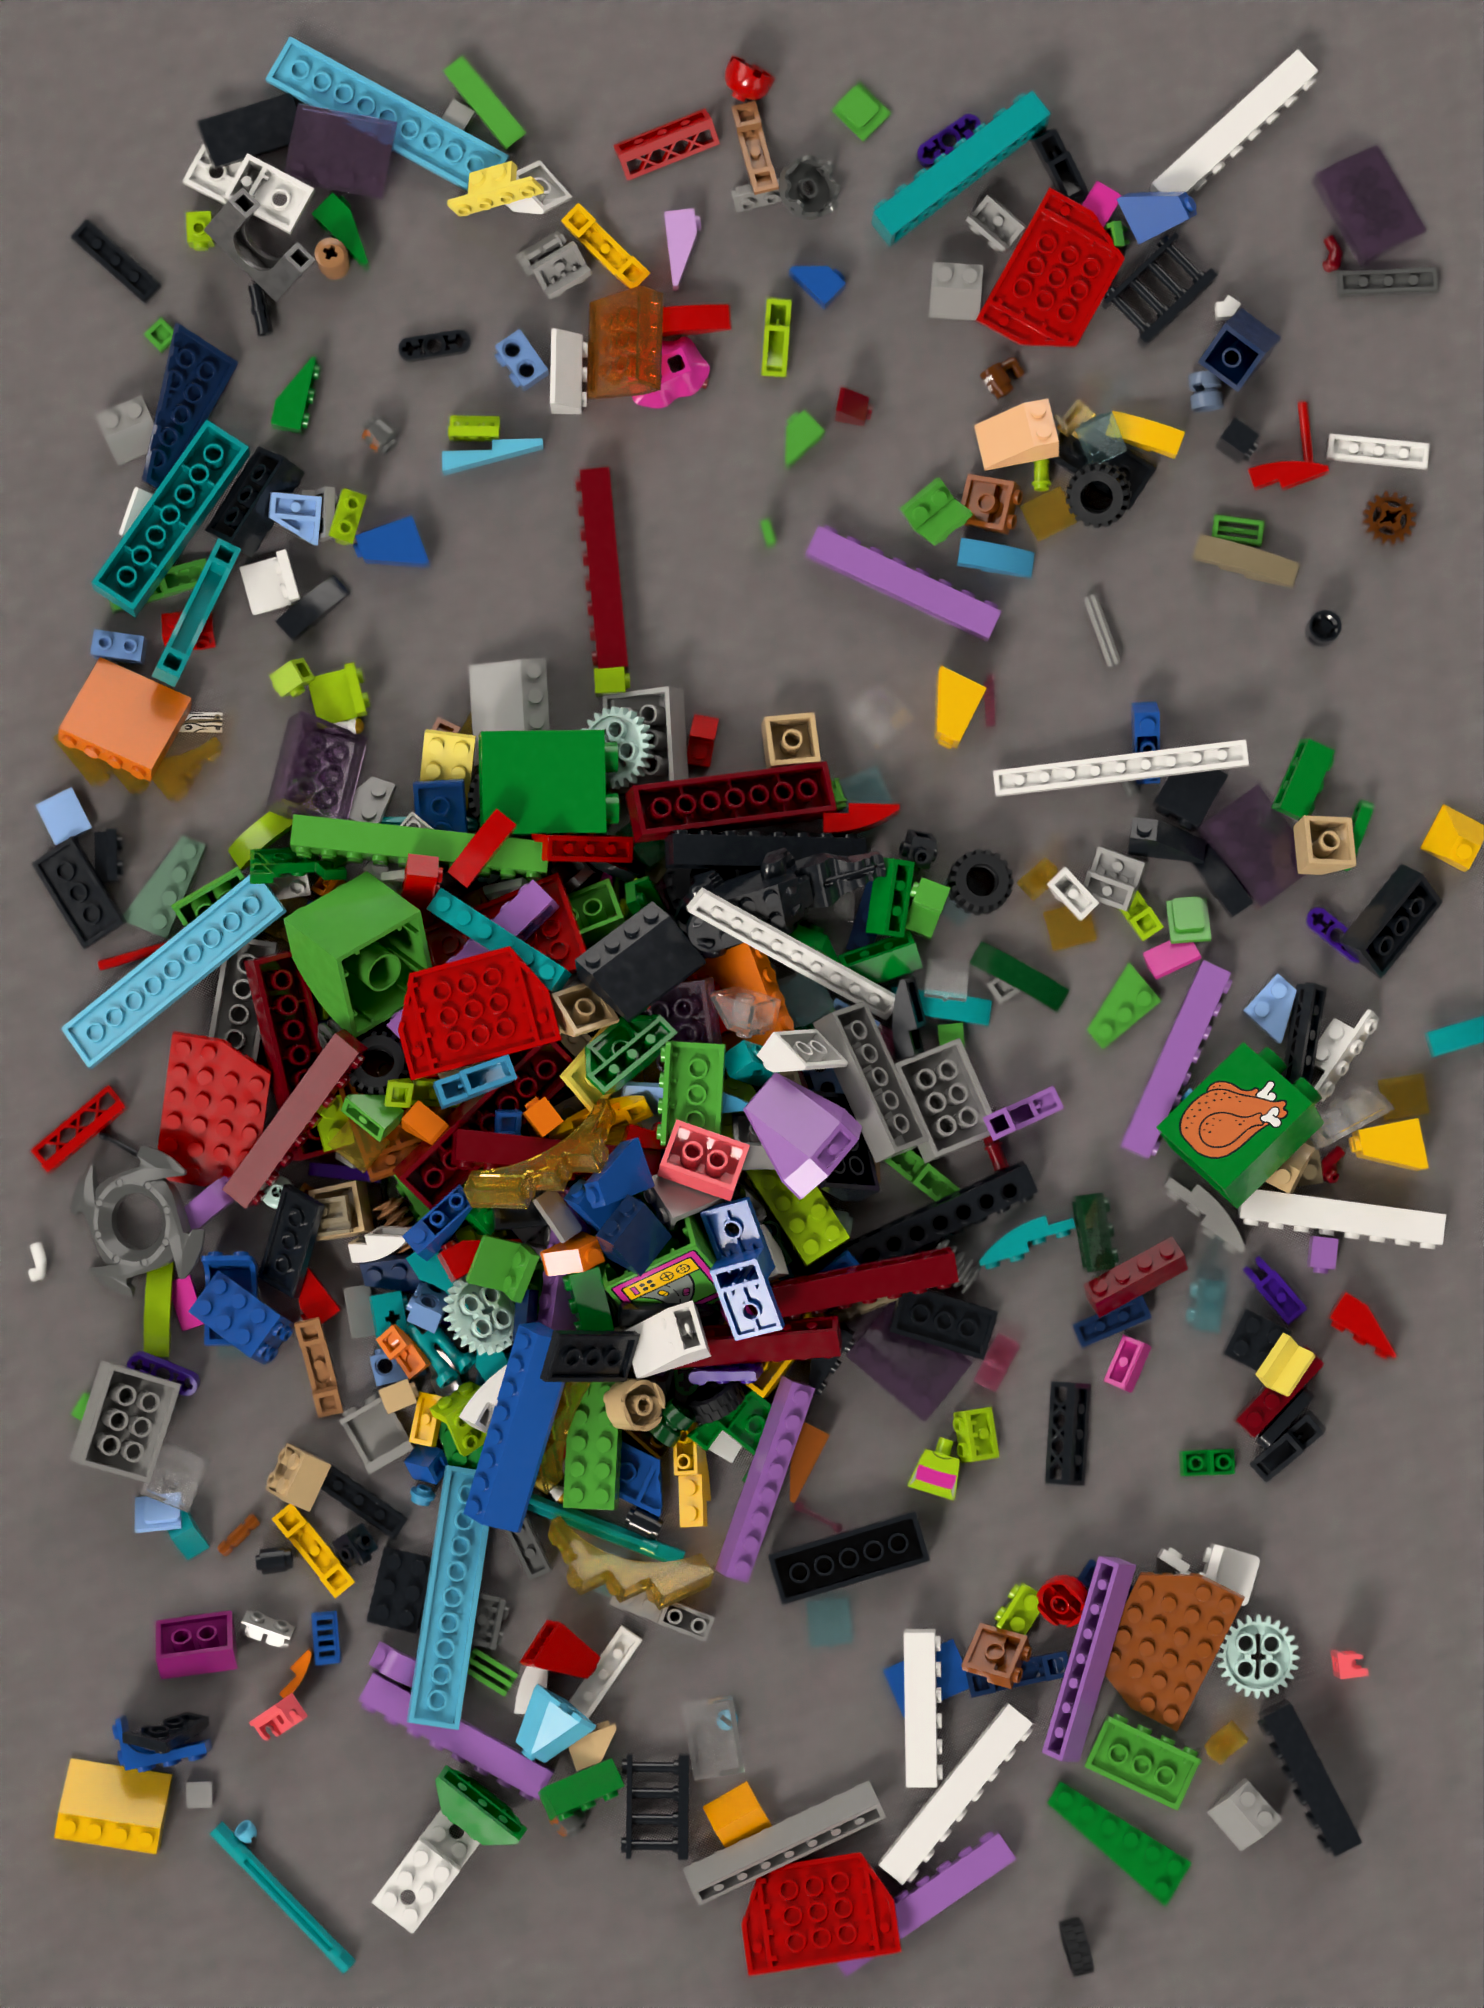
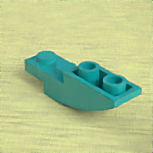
(1014, 1243)

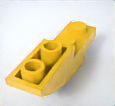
(693, 1481)

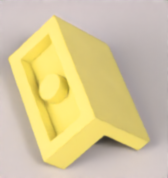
(1284, 1365)

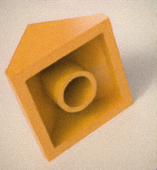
(736, 1815)

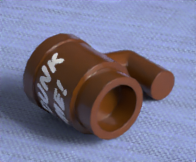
(998, 380)

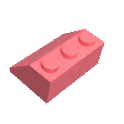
(703, 1160)

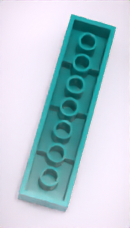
(960, 168)
(171, 518)

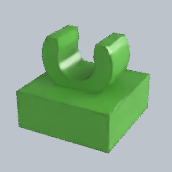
(1116, 232)

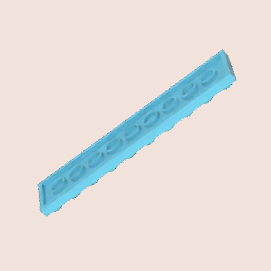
(419, 133)
(172, 970)
(448, 1607)

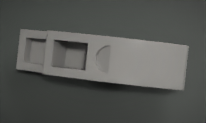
(1215, 1219)
(676, 1616)

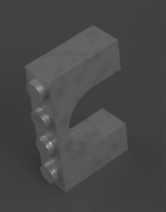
(231, 233)

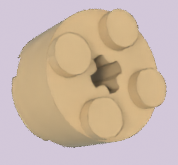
(634, 1404)

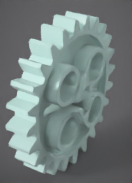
(632, 735)
(480, 1314)
(1281, 1656)

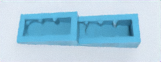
(501, 450)

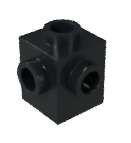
(918, 848)
(355, 1546)

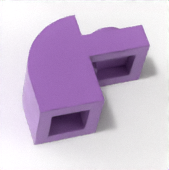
(393, 1663)

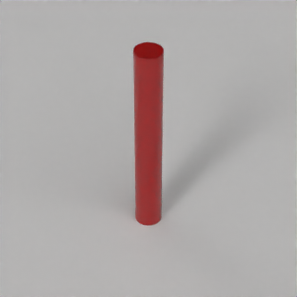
(1305, 431)
(128, 957)

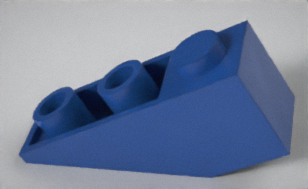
(1145, 731)
(438, 1224)

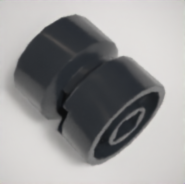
(1323, 628)

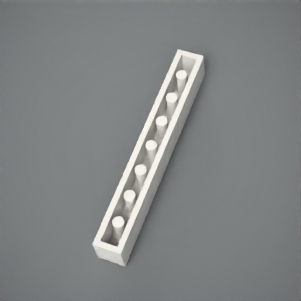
(1238, 126)
(1344, 1217)
(955, 1793)

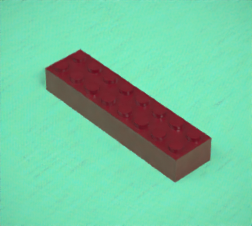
(731, 801)
(287, 1030)
(429, 1167)

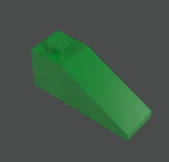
(338, 222)

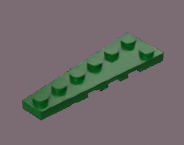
(1136, 1853)

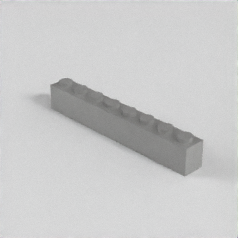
(784, 1843)

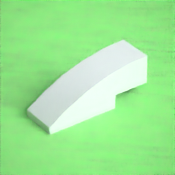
(377, 1243)
(481, 1406)
(529, 1680)

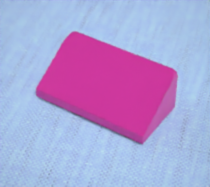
(1102, 202)
(1170, 957)
(183, 1297)
(1127, 1363)

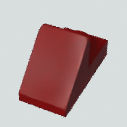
(702, 740)

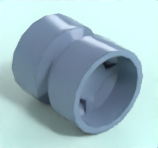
(1205, 392)

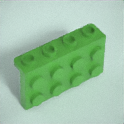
(691, 1086)
(1143, 1761)

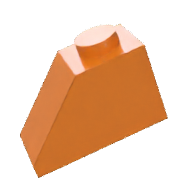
(541, 1116)
(572, 1256)

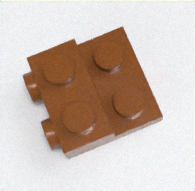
(991, 503)
(997, 1655)

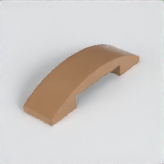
(754, 148)
(319, 1367)

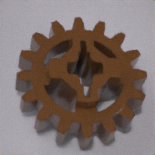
(1384, 510)

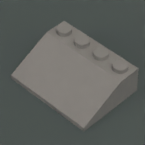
(508, 697)
(666, 716)
(945, 1099)
(125, 1421)

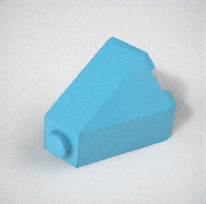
(550, 1725)

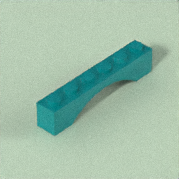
(196, 612)
(494, 937)
(434, 1273)

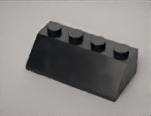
(245, 510)
(1391, 920)

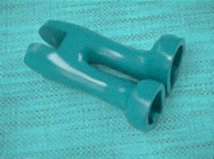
(445, 1374)

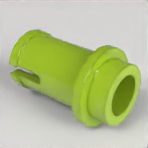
(1041, 475)

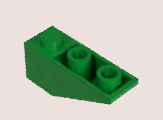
(292, 404)

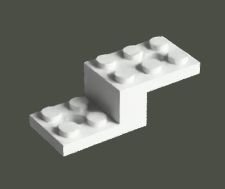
(259, 180)
(426, 1871)

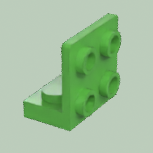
(935, 512)
(503, 1266)

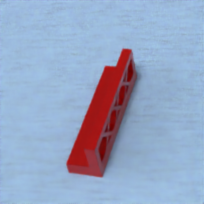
(663, 136)
(585, 848)
(83, 1137)

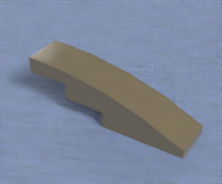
(1246, 560)

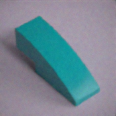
(1455, 1036)

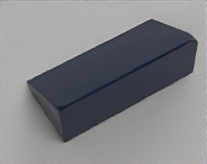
(527, 1310)

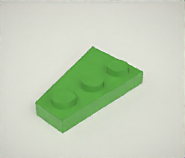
(1123, 1007)

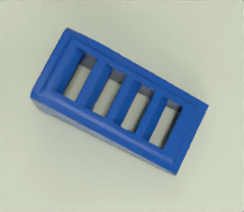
(337, 1658)

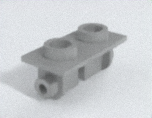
(746, 200)
(540, 250)
(278, 1631)

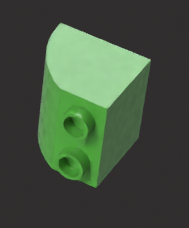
(358, 951)

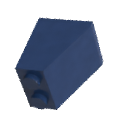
(1239, 349)
(633, 1236)

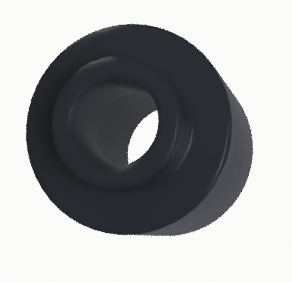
(643, 1523)
(274, 1560)

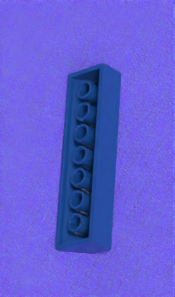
(515, 1434)

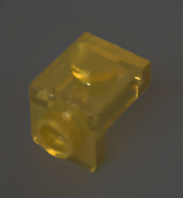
(1074, 418)
(1035, 881)
(1225, 1742)

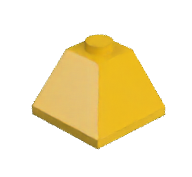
(1454, 838)

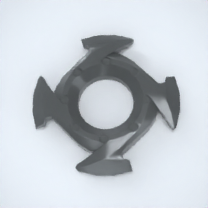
(101, 1208)

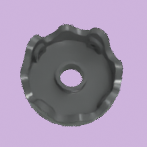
(819, 178)

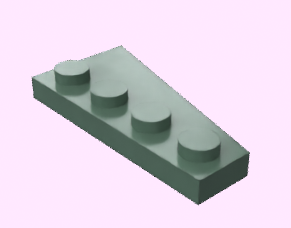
(167, 885)

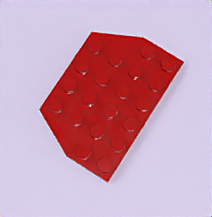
(1053, 277)
(474, 1013)
(211, 1107)
(818, 1916)

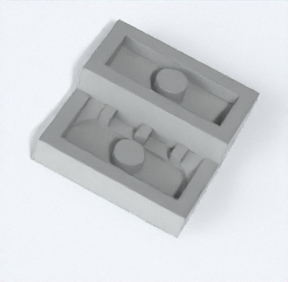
(1114, 878)

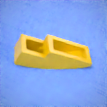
(1149, 434)

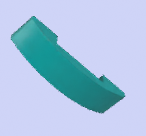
(972, 1011)

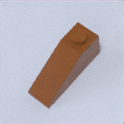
(806, 1452)

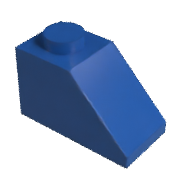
(819, 282)

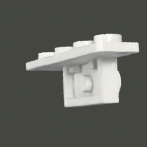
(1339, 1047)

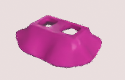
(678, 384)

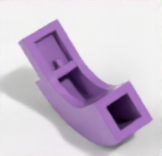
(1023, 1113)
(208, 1204)

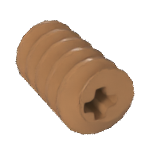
(339, 260)
(395, 1215)

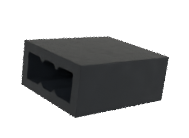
(1189, 796)

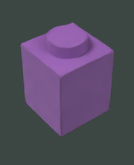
(1322, 1254)

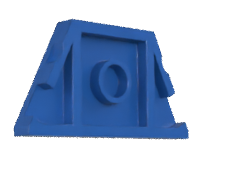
(641, 1479)

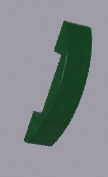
(1019, 976)

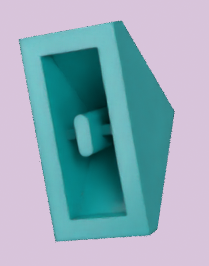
(188, 1538)

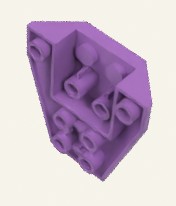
(800, 1132)

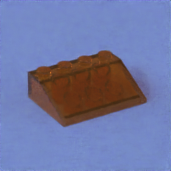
(625, 344)

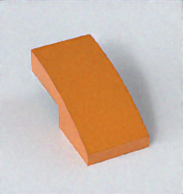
(401, 1347)
(300, 1668)

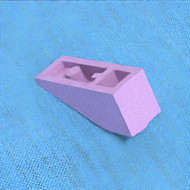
(681, 238)

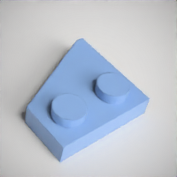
(297, 514)
(1273, 1007)

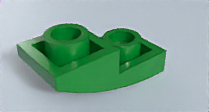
(1207, 1462)

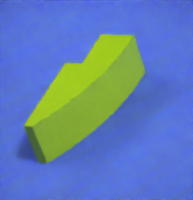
(776, 337)

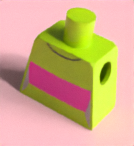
(936, 1471)

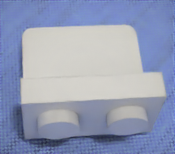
(1231, 1569)

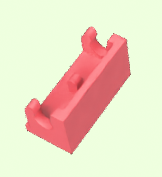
(1344, 1664)
(279, 1717)

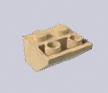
(297, 1477)

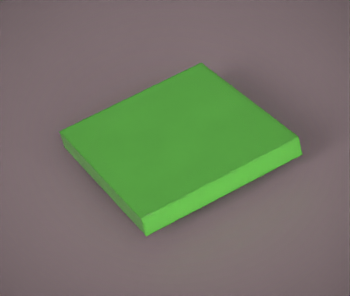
(861, 112)
(1188, 920)

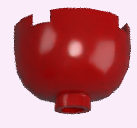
(747, 79)
(1062, 1600)

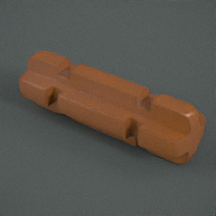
(238, 1535)

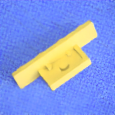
(494, 188)

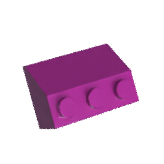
(196, 1645)

